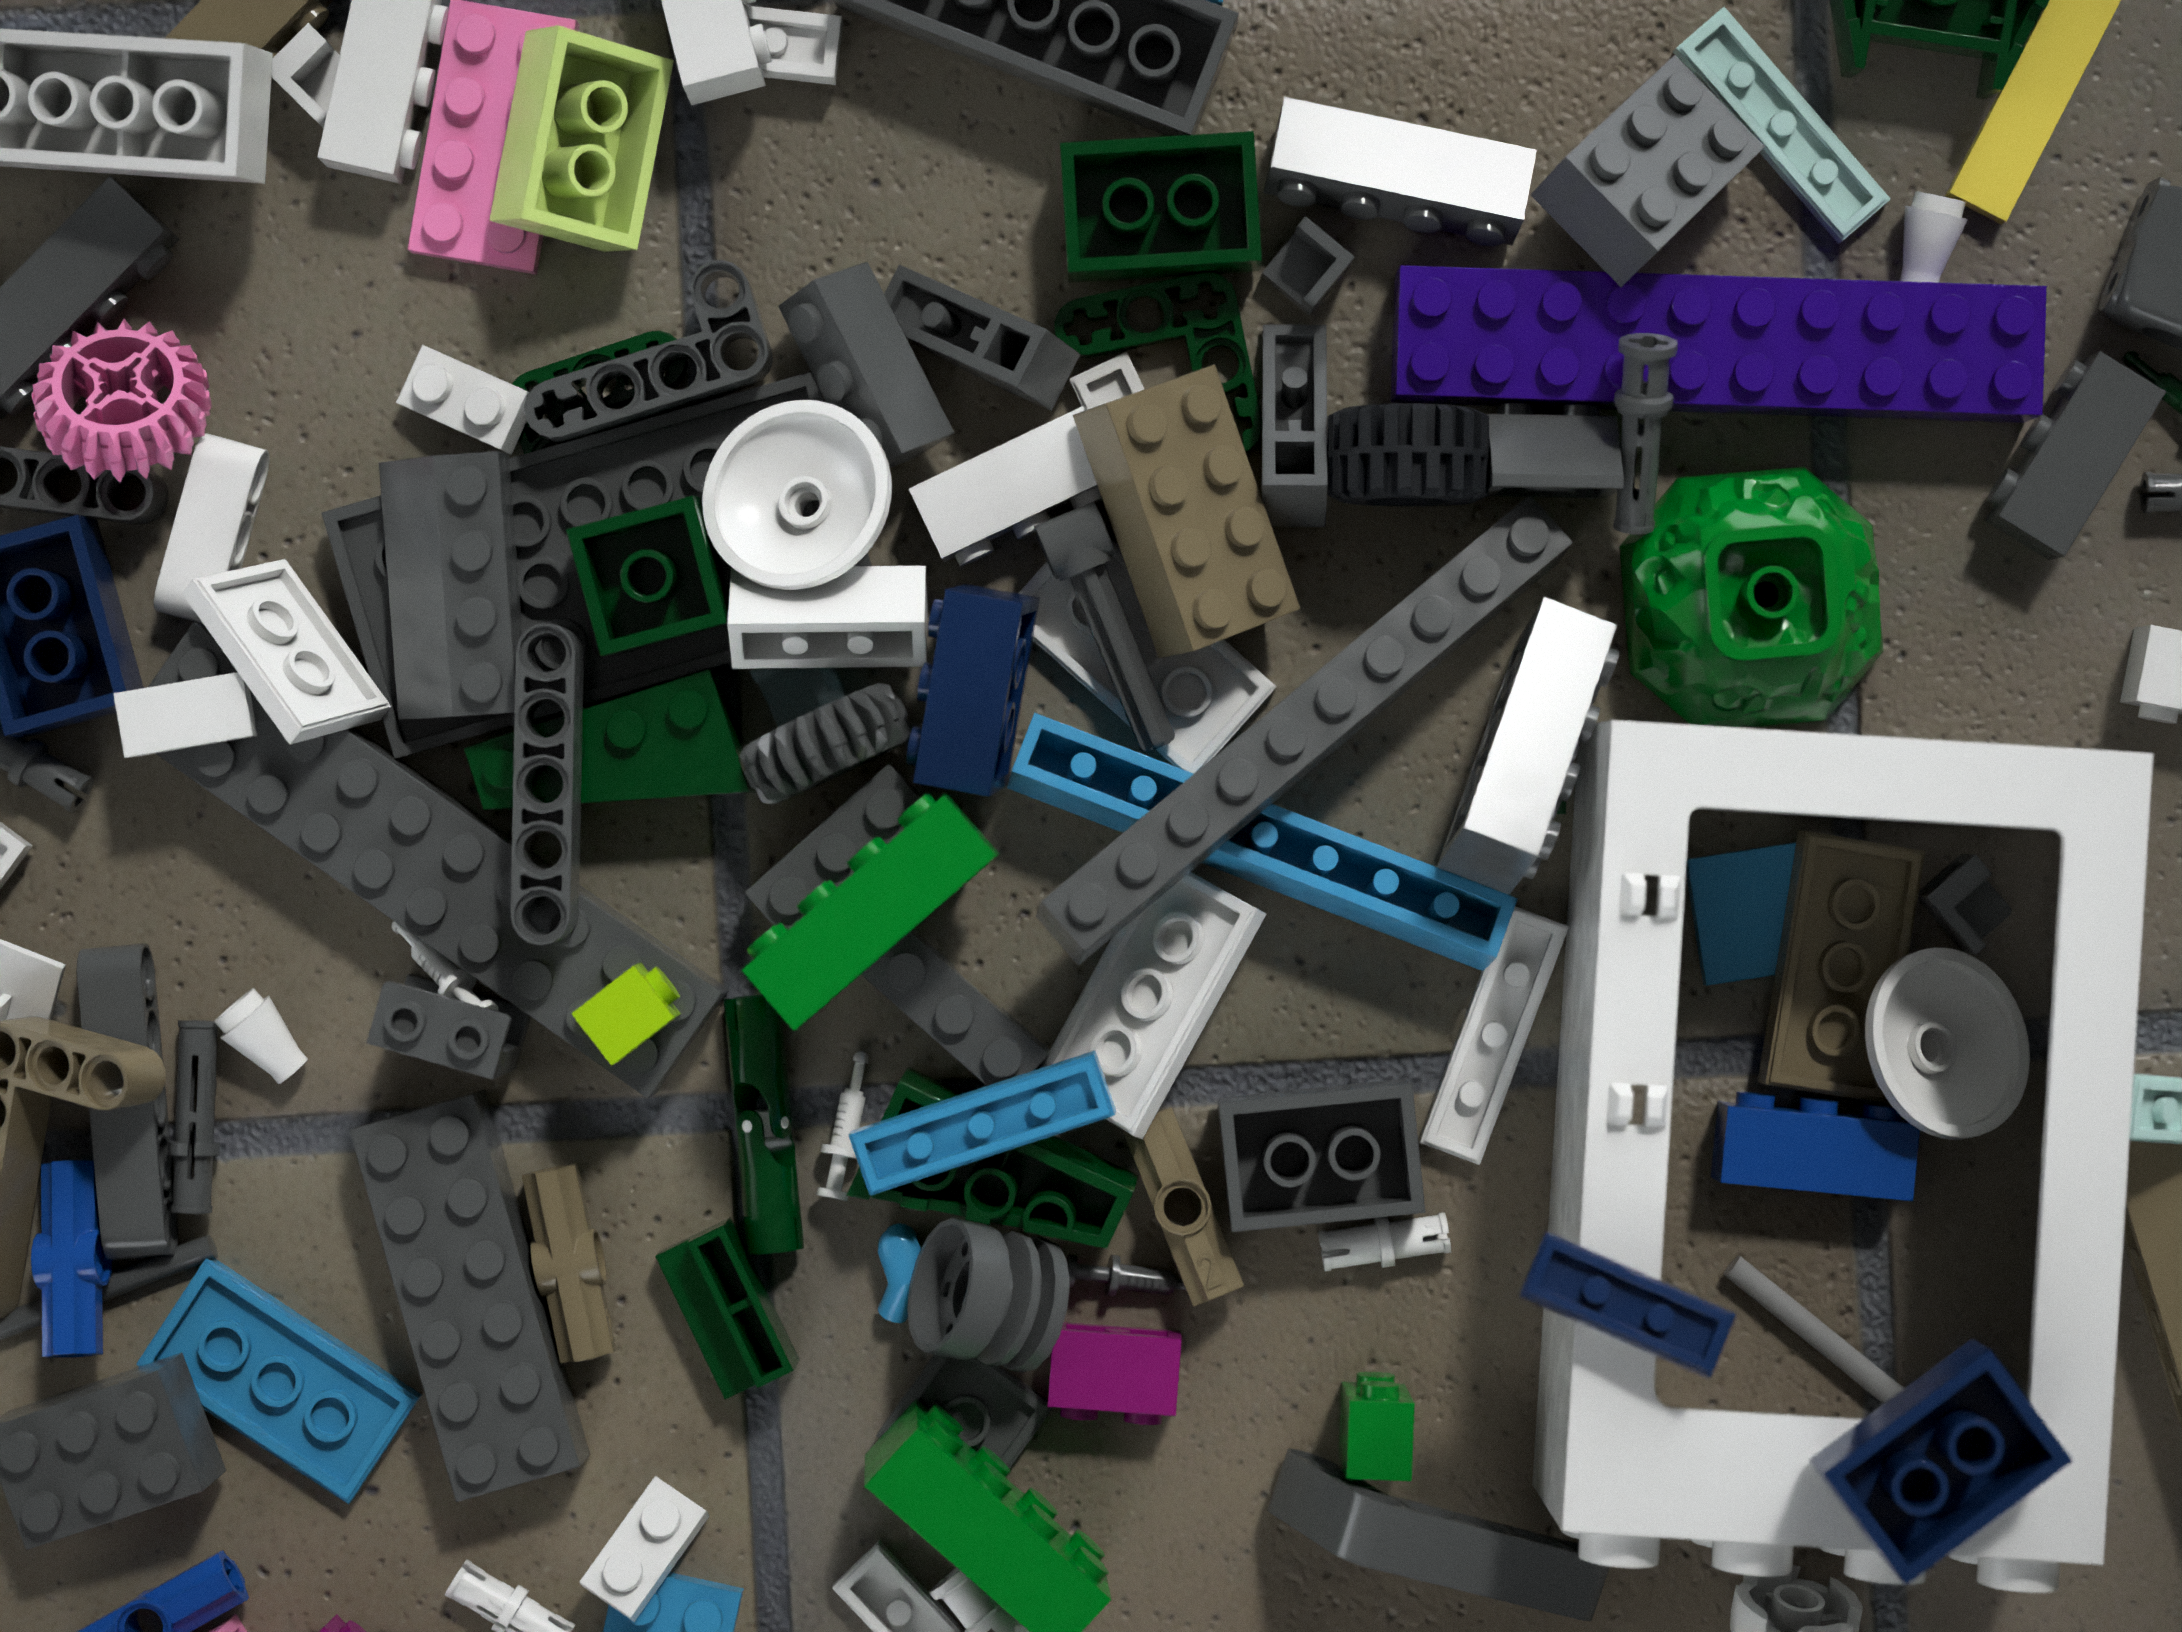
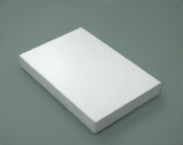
(286, 650)

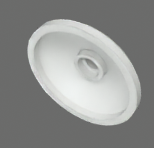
(773, 471)
(1969, 1039)

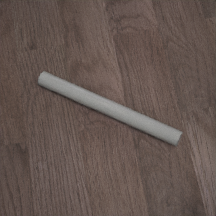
(1812, 1330)

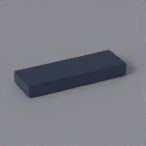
(1627, 1305)

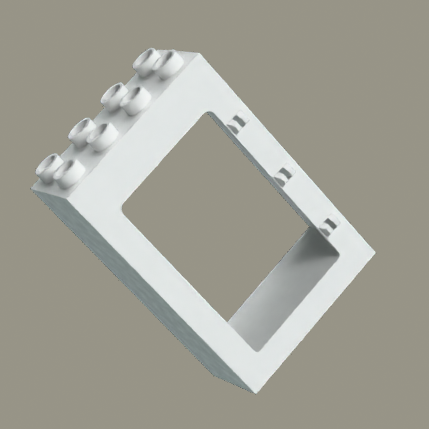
(1606, 1449)

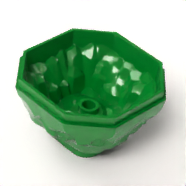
(1694, 611)

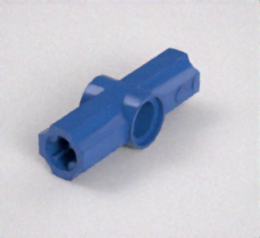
(70, 1261)
(183, 1600)

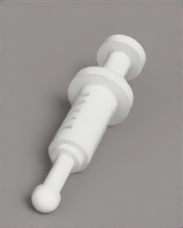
(451, 981)
(847, 1119)

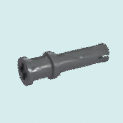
(1635, 402)

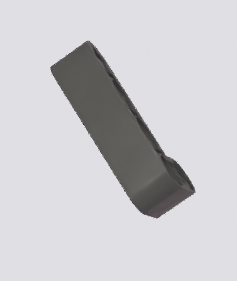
(648, 366)

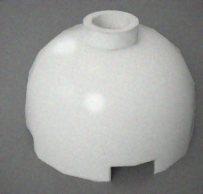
(1793, 1605)

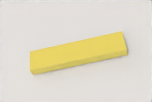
(2030, 106)

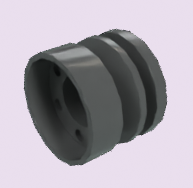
(988, 1295)

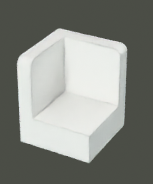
(307, 71)

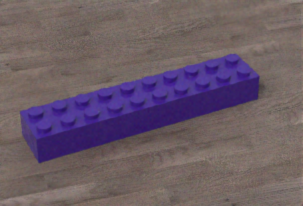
(1739, 342)

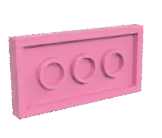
(468, 139)

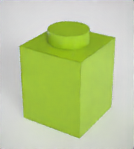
(628, 1011)

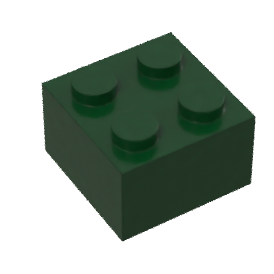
(649, 575)

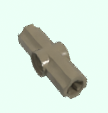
(1196, 1248)
(569, 1263)

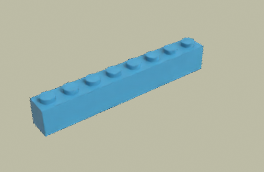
(1274, 848)

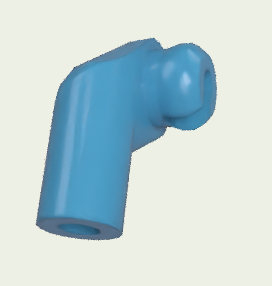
(898, 1254)

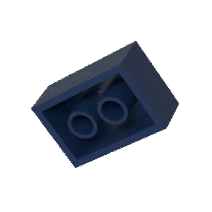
(60, 629)
(973, 689)
(1940, 1460)

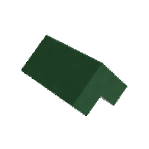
(728, 1309)

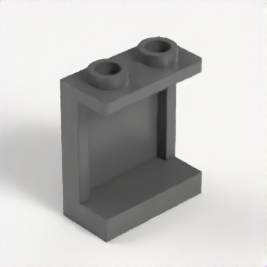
(448, 1030)

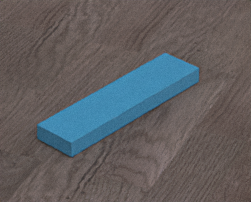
(982, 1123)

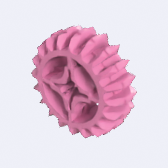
(120, 380)

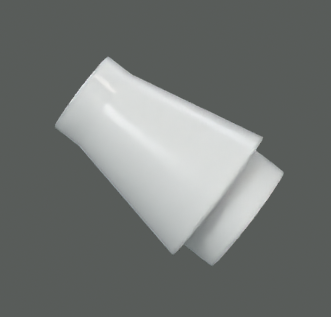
(1930, 235)
(260, 1034)

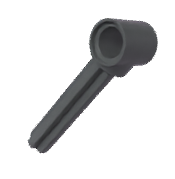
(1077, 549)

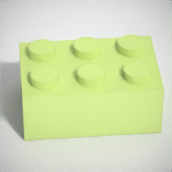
(581, 139)

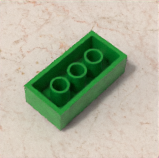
(870, 911)
(986, 1523)

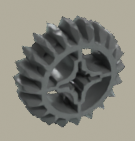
(825, 743)

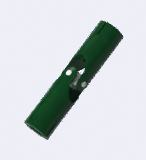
(766, 1166)

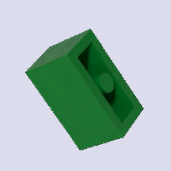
(1376, 1428)

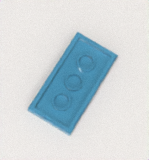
(283, 1379)

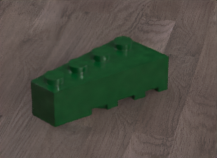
(633, 748)
(1037, 1187)

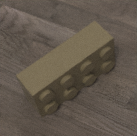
(1186, 512)

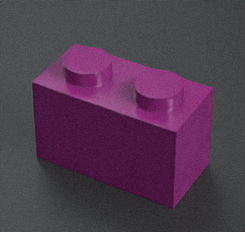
(1115, 1372)

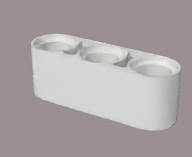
(211, 518)

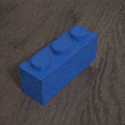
(1815, 1147)

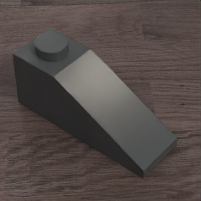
(981, 338)
(1294, 425)

